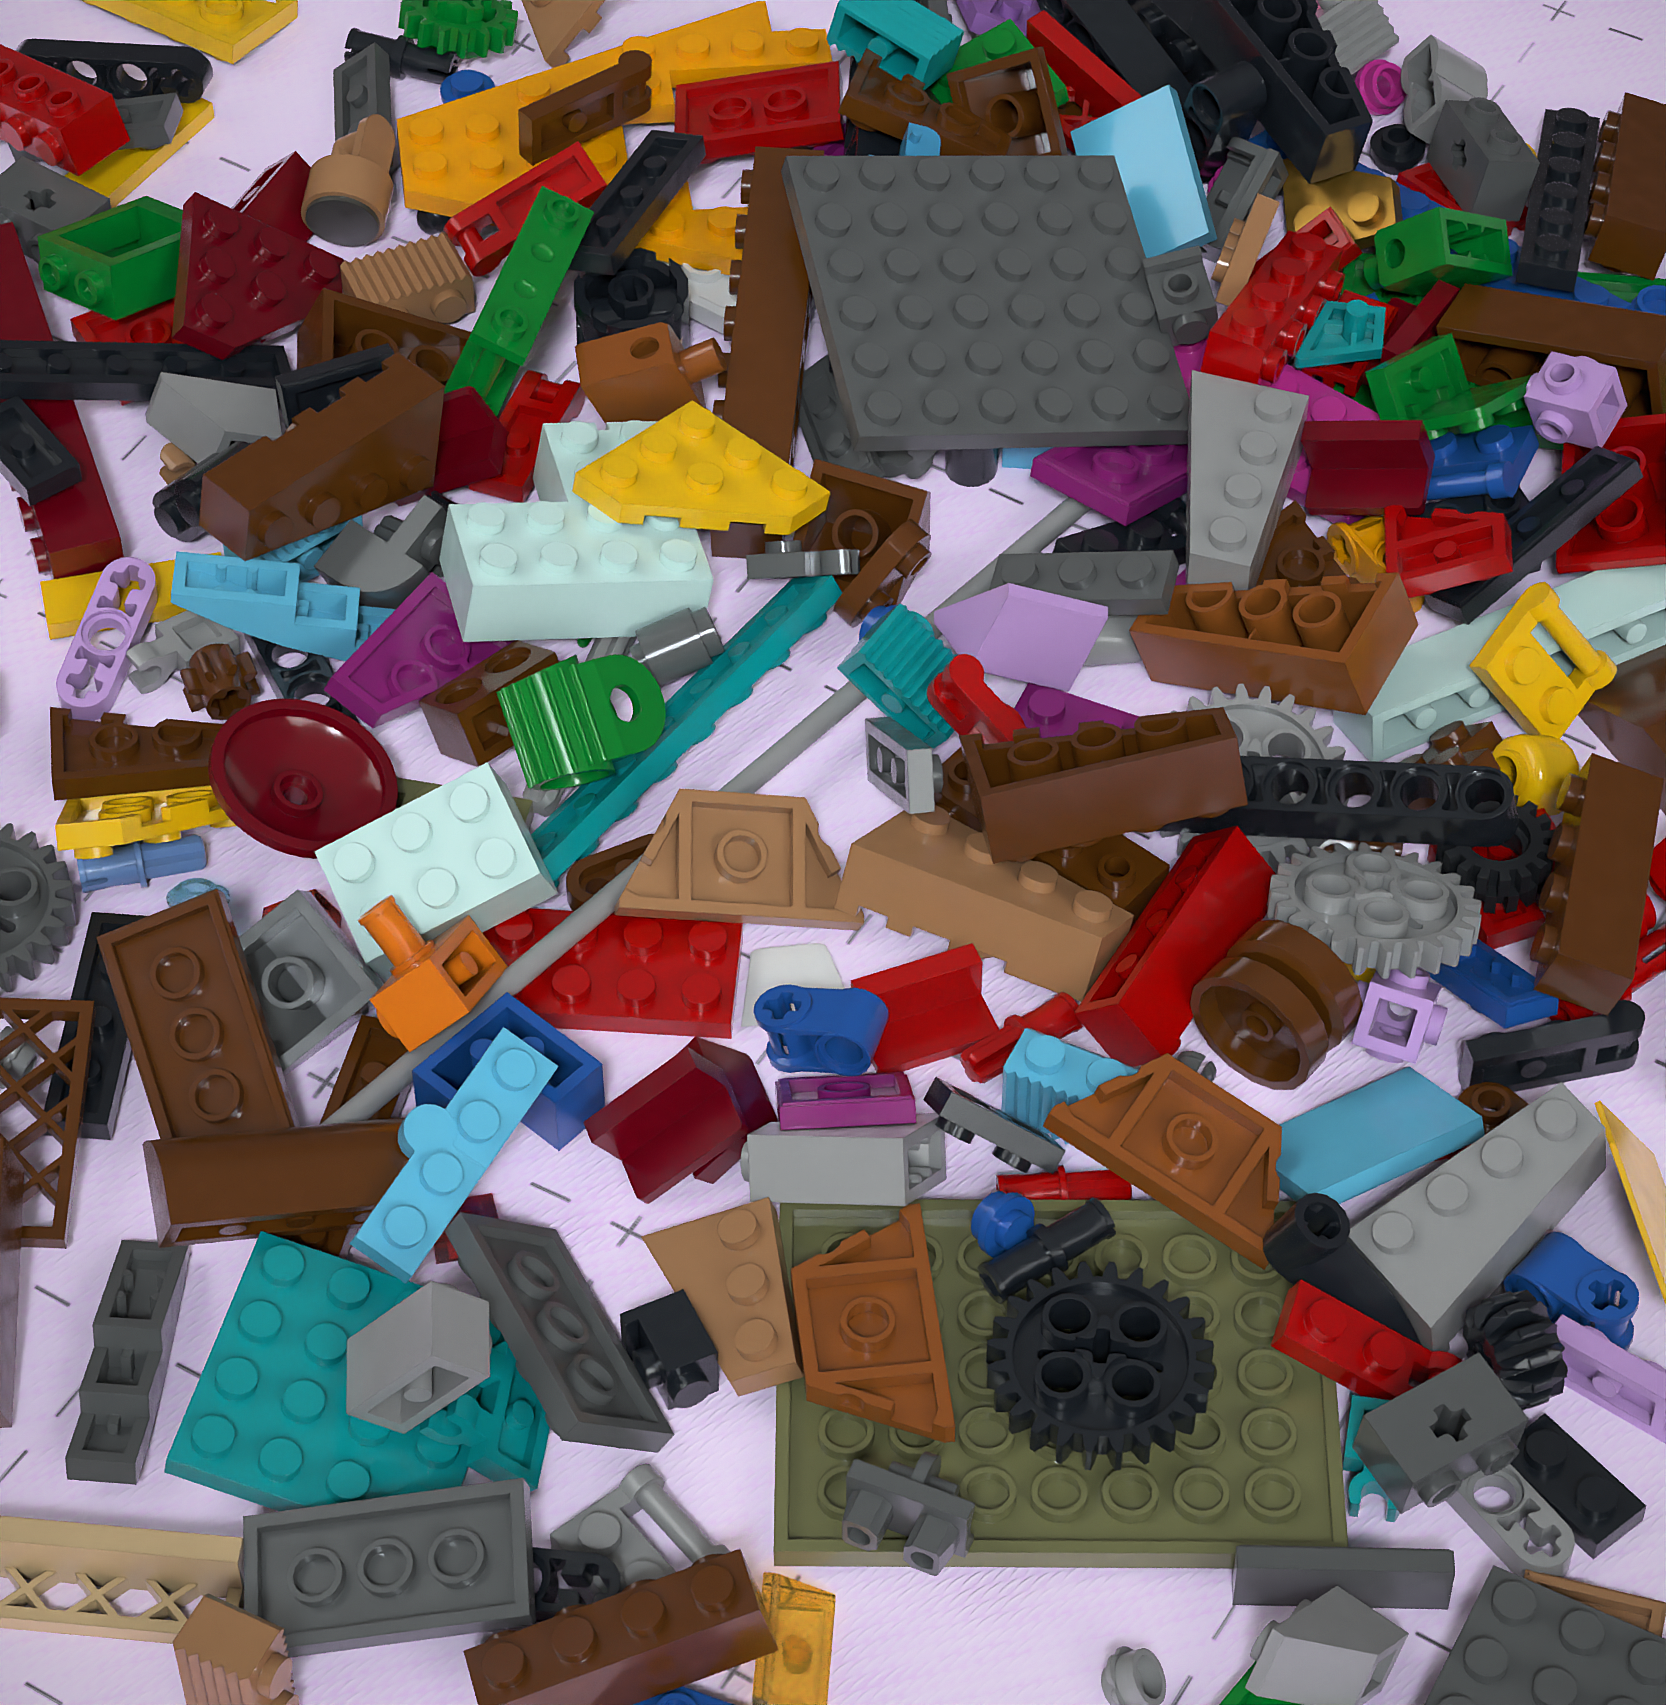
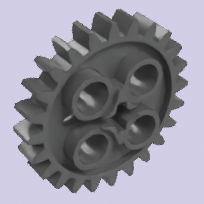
(33, 905)

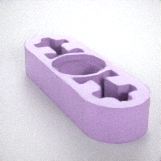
(104, 613)

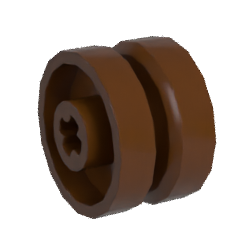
(1276, 1004)

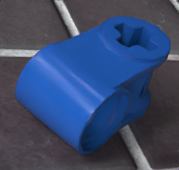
(826, 1033)
(1577, 1286)

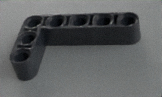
(1213, 108)

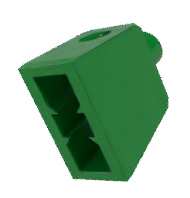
(1417, 252)

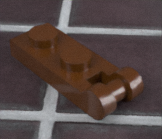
(586, 108)

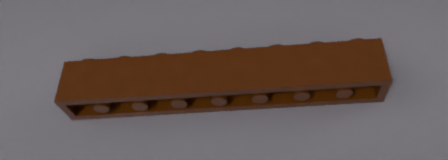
(766, 331)

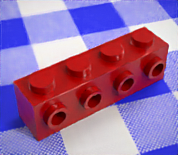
(56, 114)
(1274, 310)
(1185, 930)

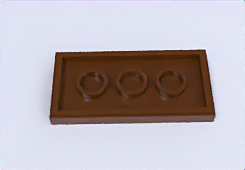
(196, 1022)

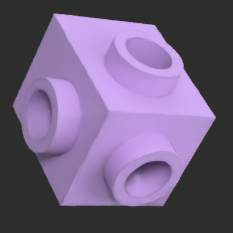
(1575, 400)
(1396, 1036)

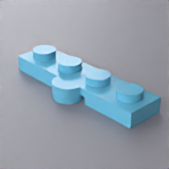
(451, 1153)

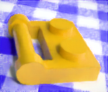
(1525, 674)

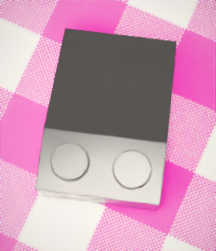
(306, 978)

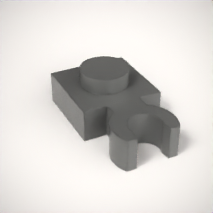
(787, 560)

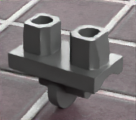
(911, 1504)

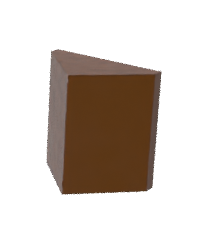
(1015, 98)
(862, 516)

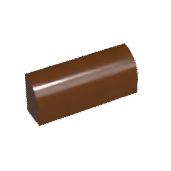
(270, 1180)

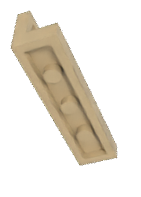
(117, 1561)

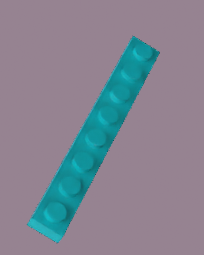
(690, 718)

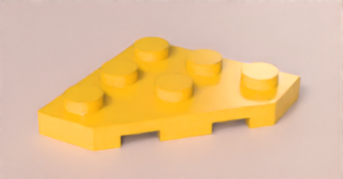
(702, 475)
(99, 823)

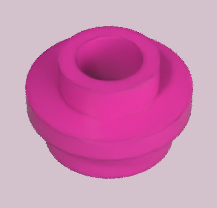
(1388, 79)

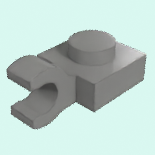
(173, 648)

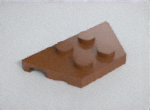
(1184, 1148)
(875, 1330)

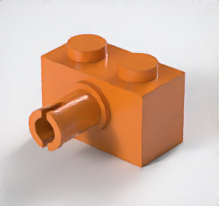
(432, 979)

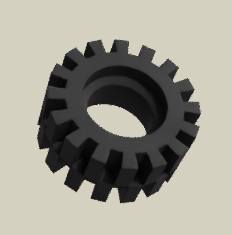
(1507, 879)

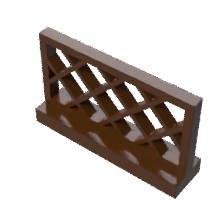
(40, 1014)

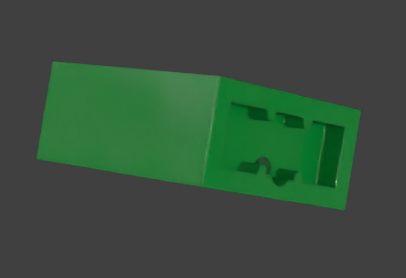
(115, 258)

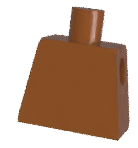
(645, 372)

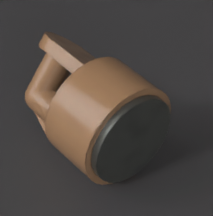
(352, 187)

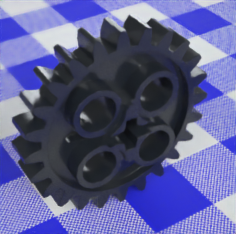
(1100, 1365)

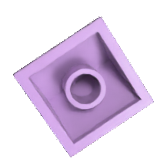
(1024, 633)

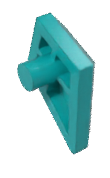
(1343, 335)

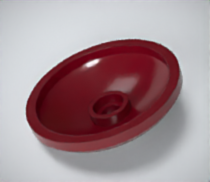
(299, 775)

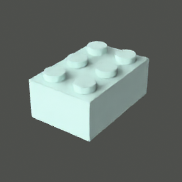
(441, 860)

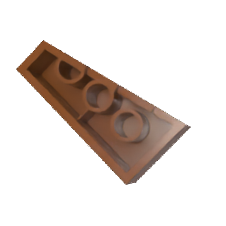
(1313, 642)

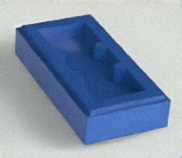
(1496, 987)

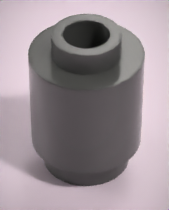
(677, 645)

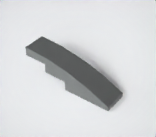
(128, 1363)

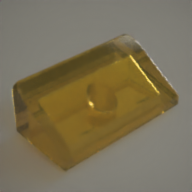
(803, 1630)

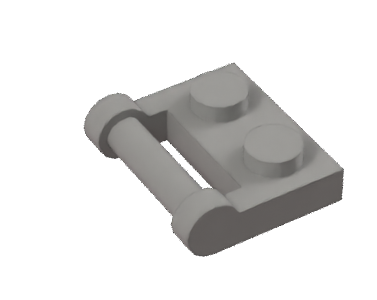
(609, 1532)

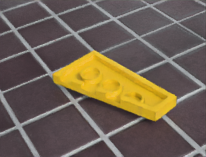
(214, 26)

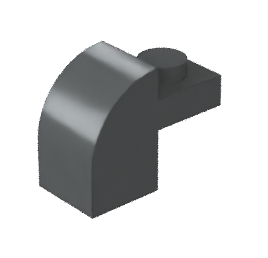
(387, 569)

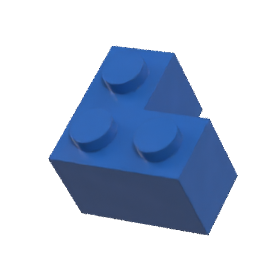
(564, 1102)

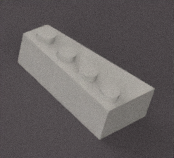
(1238, 474)
(1482, 1212)

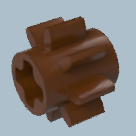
(219, 681)

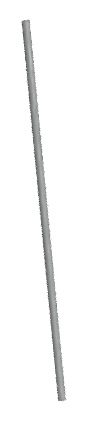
(749, 780)

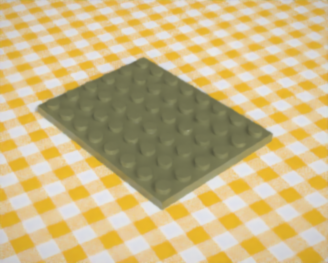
(1249, 1474)

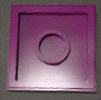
(844, 1101)

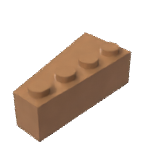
(943, 881)

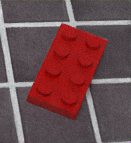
(631, 974)

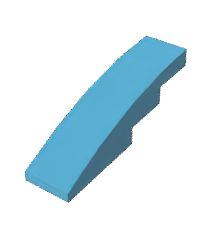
(273, 605)

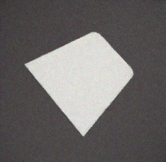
(796, 965)

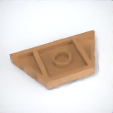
(738, 863)

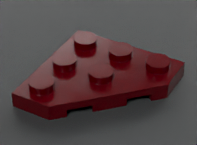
(243, 279)

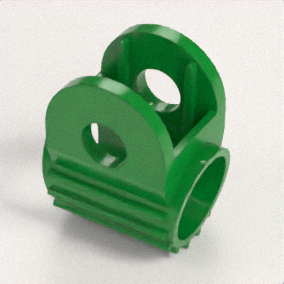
(568, 725)

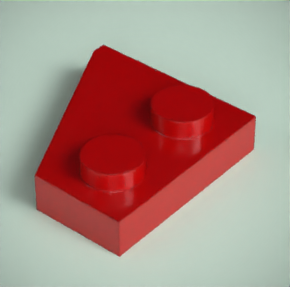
(1446, 548)

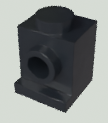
(671, 1350)

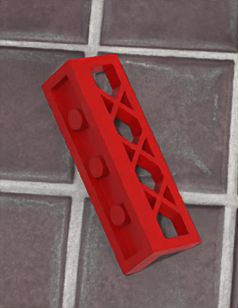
(1086, 77)

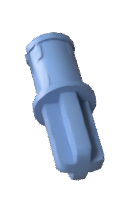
(141, 862)

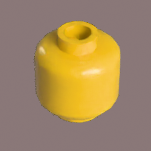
(1536, 767)

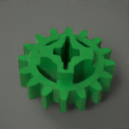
(460, 25)

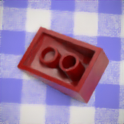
(1634, 525)

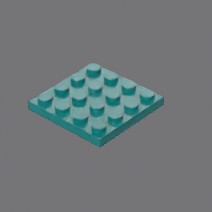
(275, 1389)

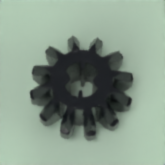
(1518, 1345)

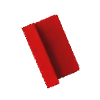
(931, 1009)

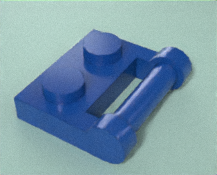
(1481, 462)

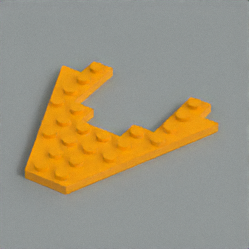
(472, 143)

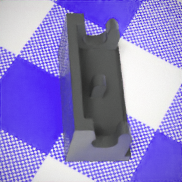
(1244, 175)

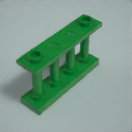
(521, 297)

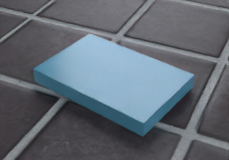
(1156, 170)
(1373, 1137)

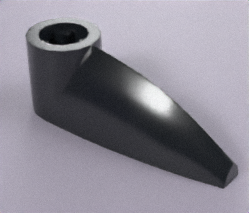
(1313, 1247)

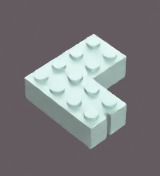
(563, 563)

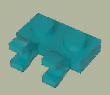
(503, 1431)

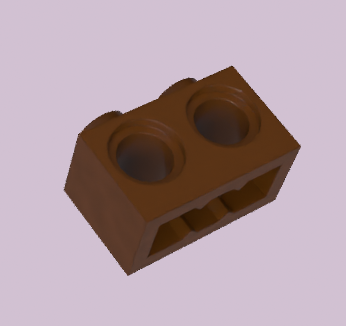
(467, 711)

